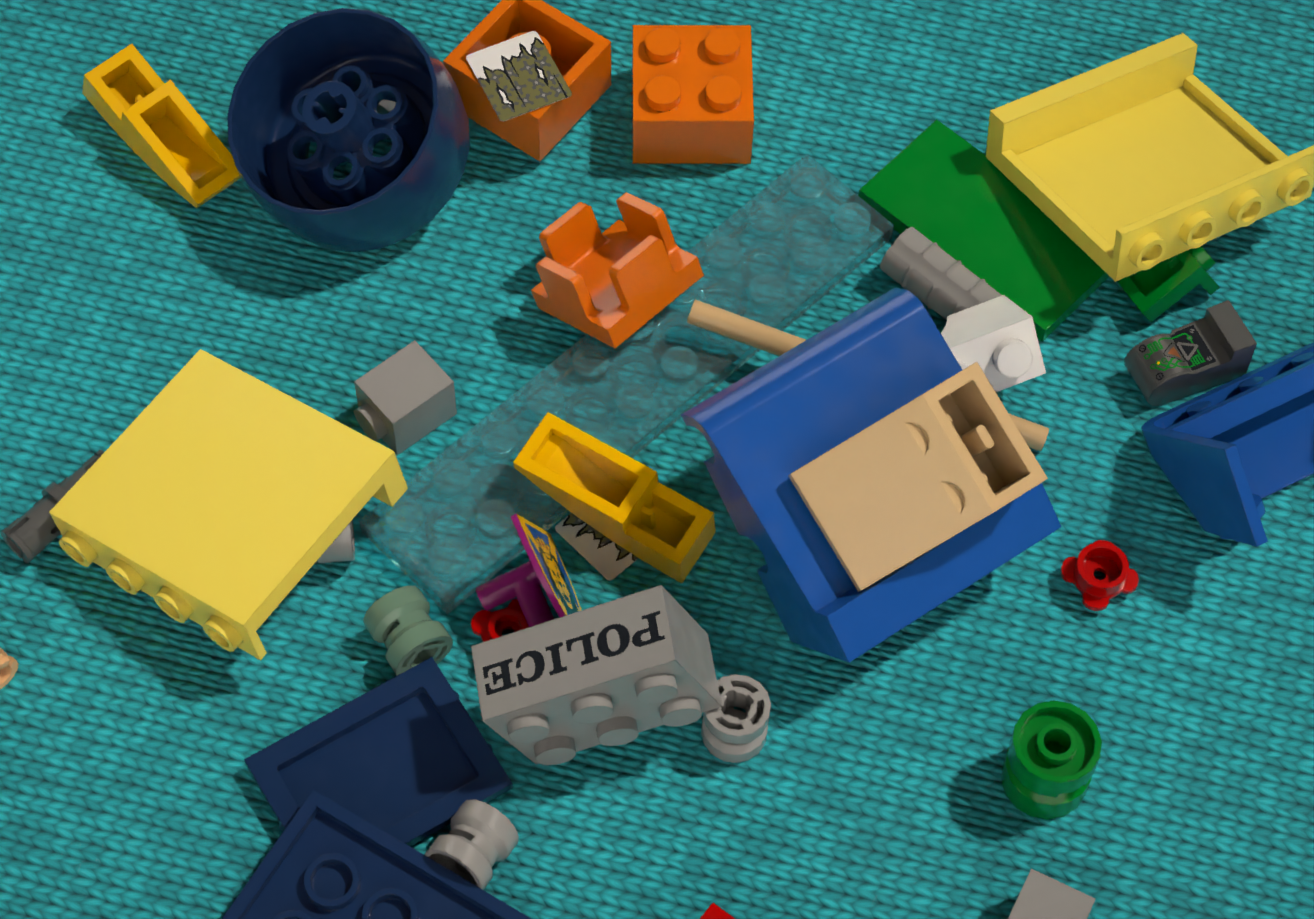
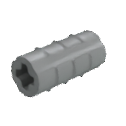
(934, 275)

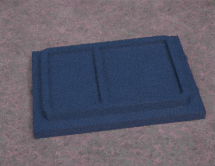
(390, 756)

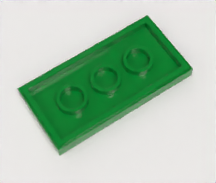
(985, 222)

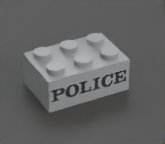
(596, 677)

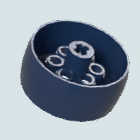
(324, 87)

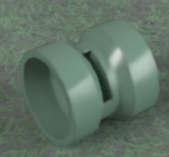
(406, 629)

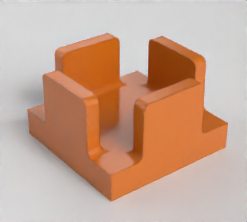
(612, 278)

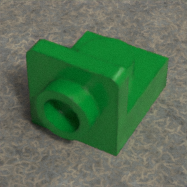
(1169, 281)

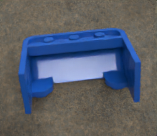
(1239, 445)

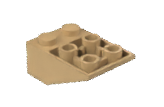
(918, 477)

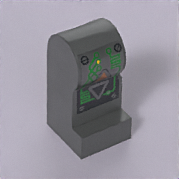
(1192, 356)

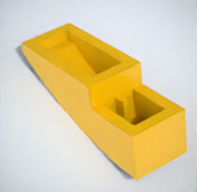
(160, 126)
(616, 496)

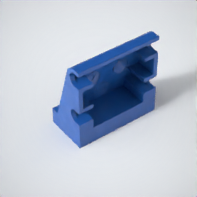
(803, 409)

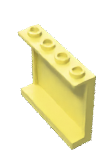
(1143, 159)
(222, 499)

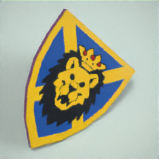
(525, 580)

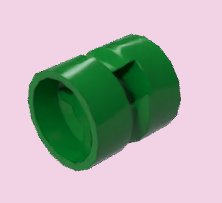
(1051, 759)

